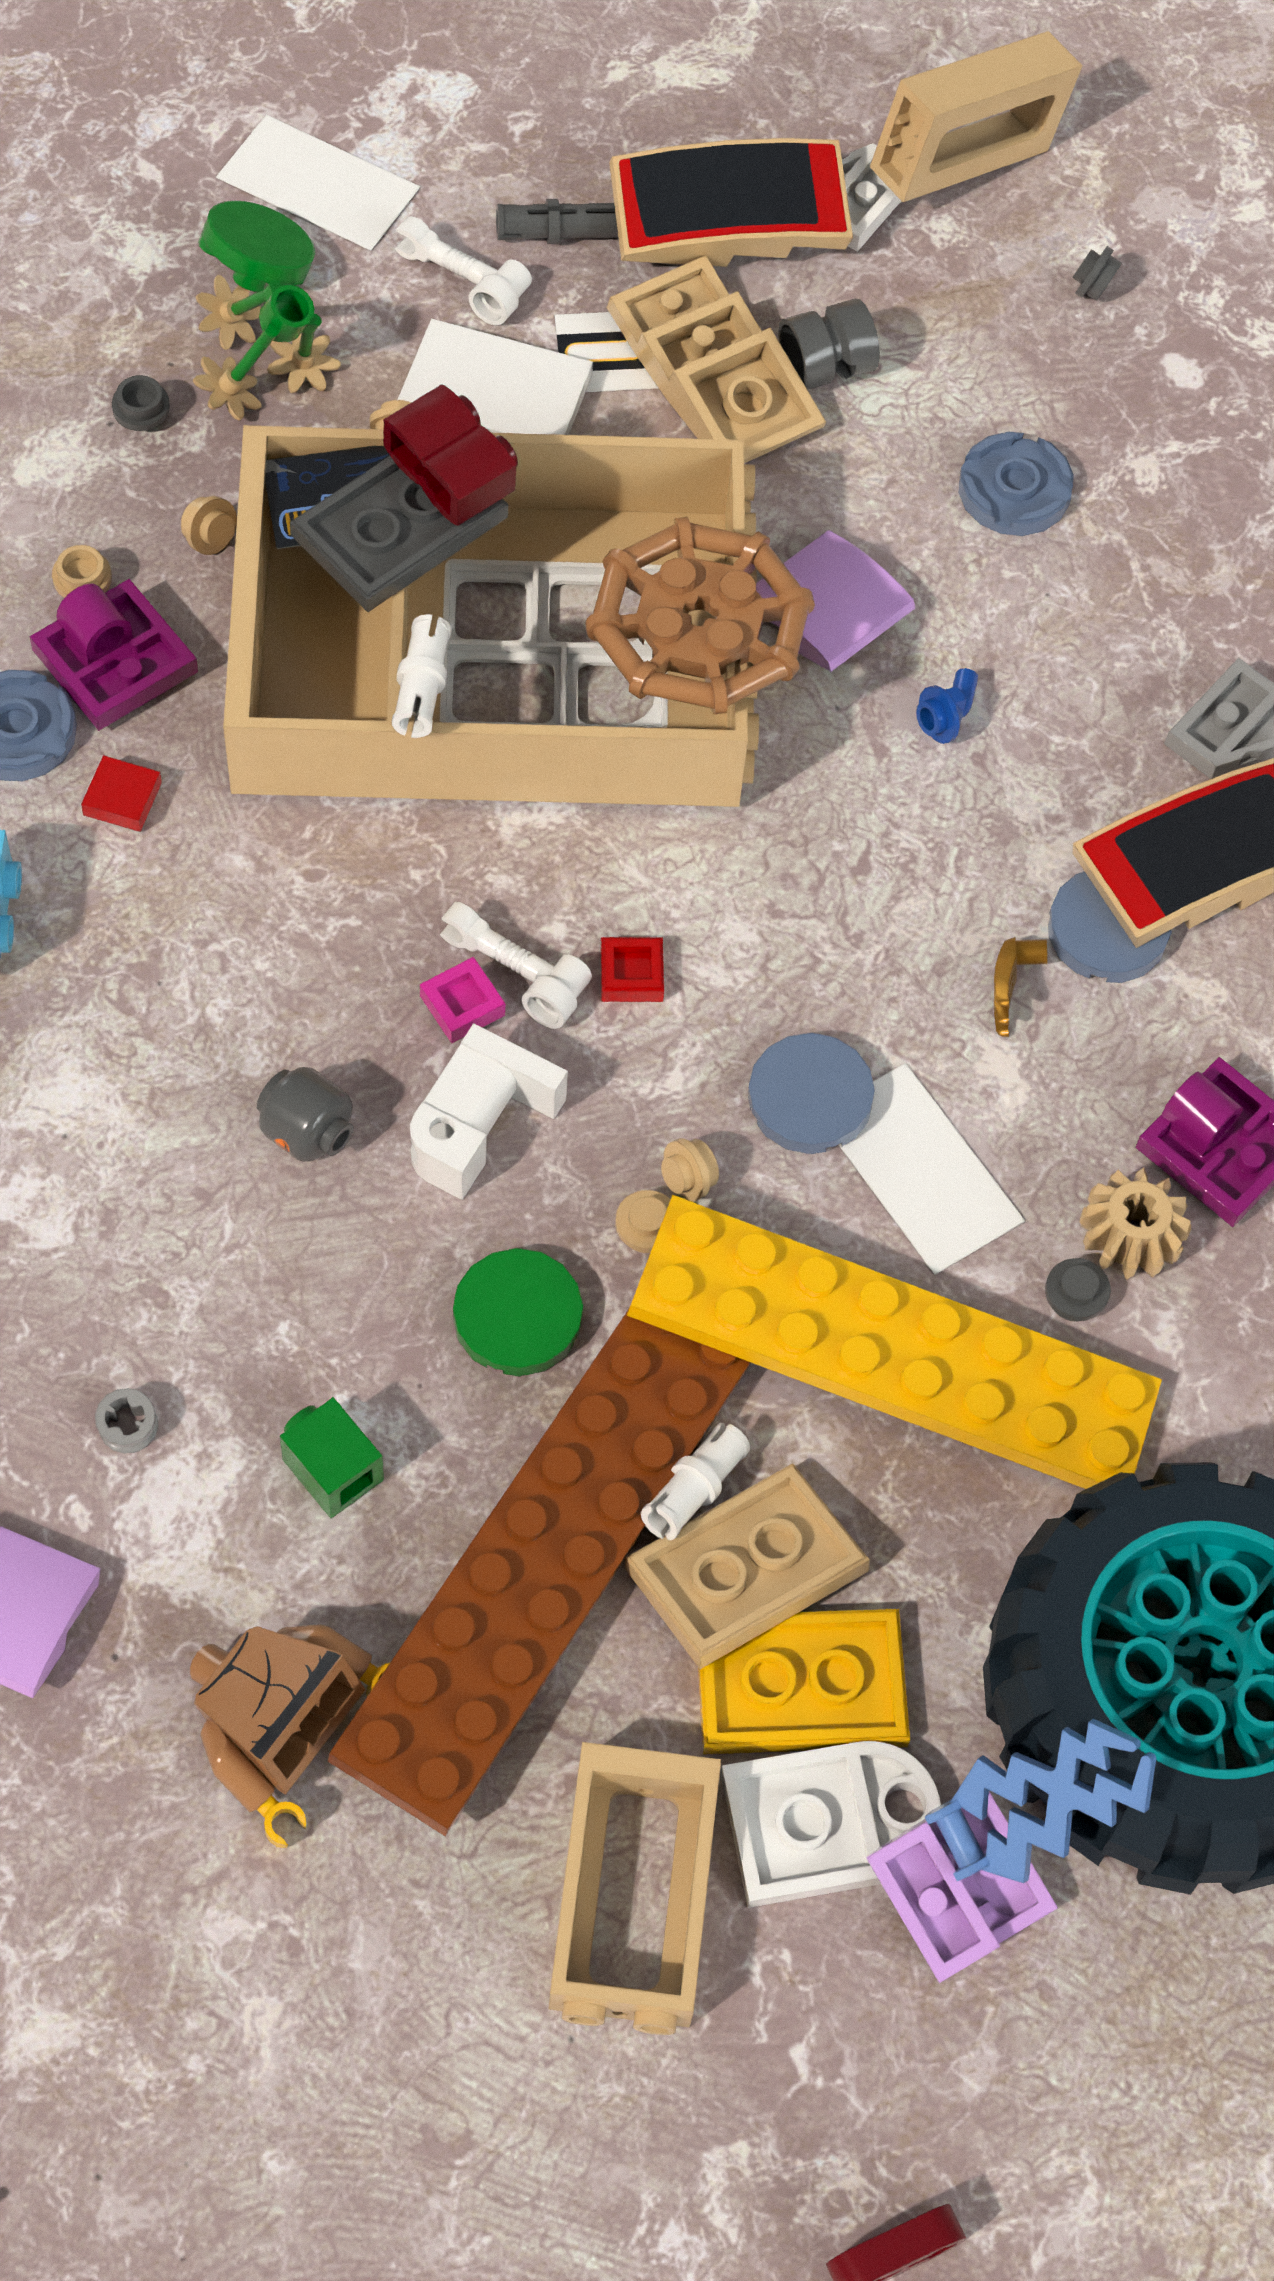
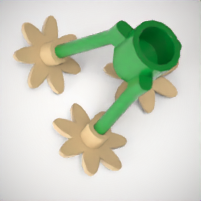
(283, 318)

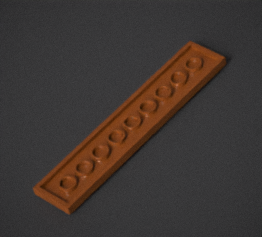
(534, 1572)

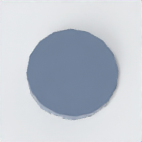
(1015, 484)
(34, 725)
(1093, 940)
(811, 1093)

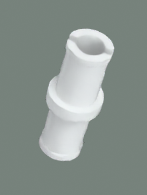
(421, 676)
(695, 1481)

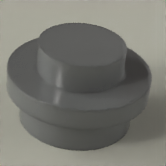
(1096, 273)
(140, 403)
(1077, 1289)

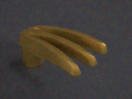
(1011, 954)

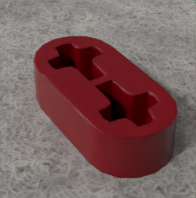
(899, 2248)

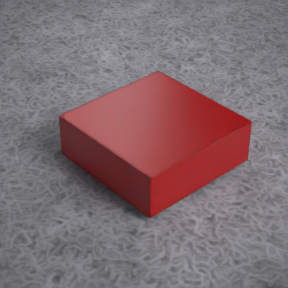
(121, 793)
(632, 969)

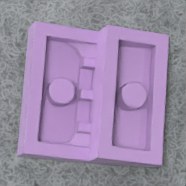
(850, 595)
(38, 1605)
(952, 1918)

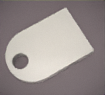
(816, 1815)

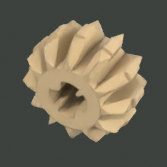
(1123, 1201)

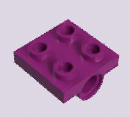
(112, 651)
(1216, 1140)

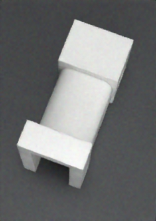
(467, 1100)

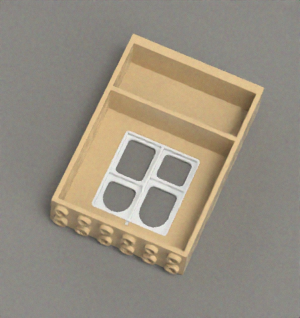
(319, 672)

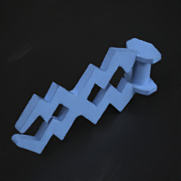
(1012, 1855)

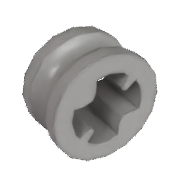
(139, 1405)

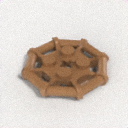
(708, 586)

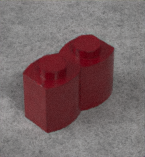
(450, 454)

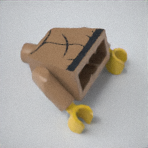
(275, 1708)

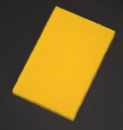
(808, 1686)

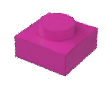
(462, 998)

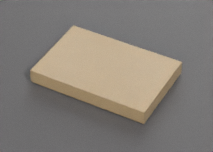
(747, 1565)

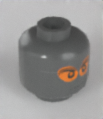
(305, 1114)

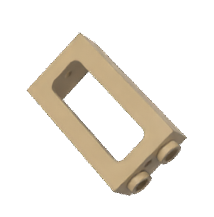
(1026, 76)
(693, 1788)

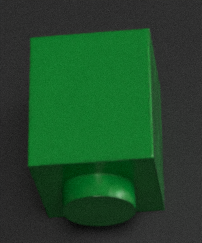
(330, 1456)

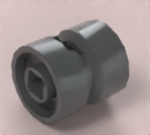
(838, 342)

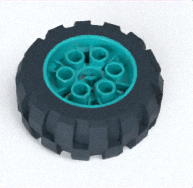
(1052, 1673)

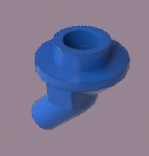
(943, 709)

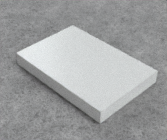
(506, 380)

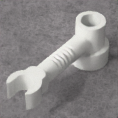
(495, 290)
(554, 988)

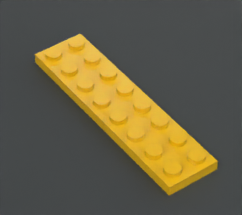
(894, 1346)

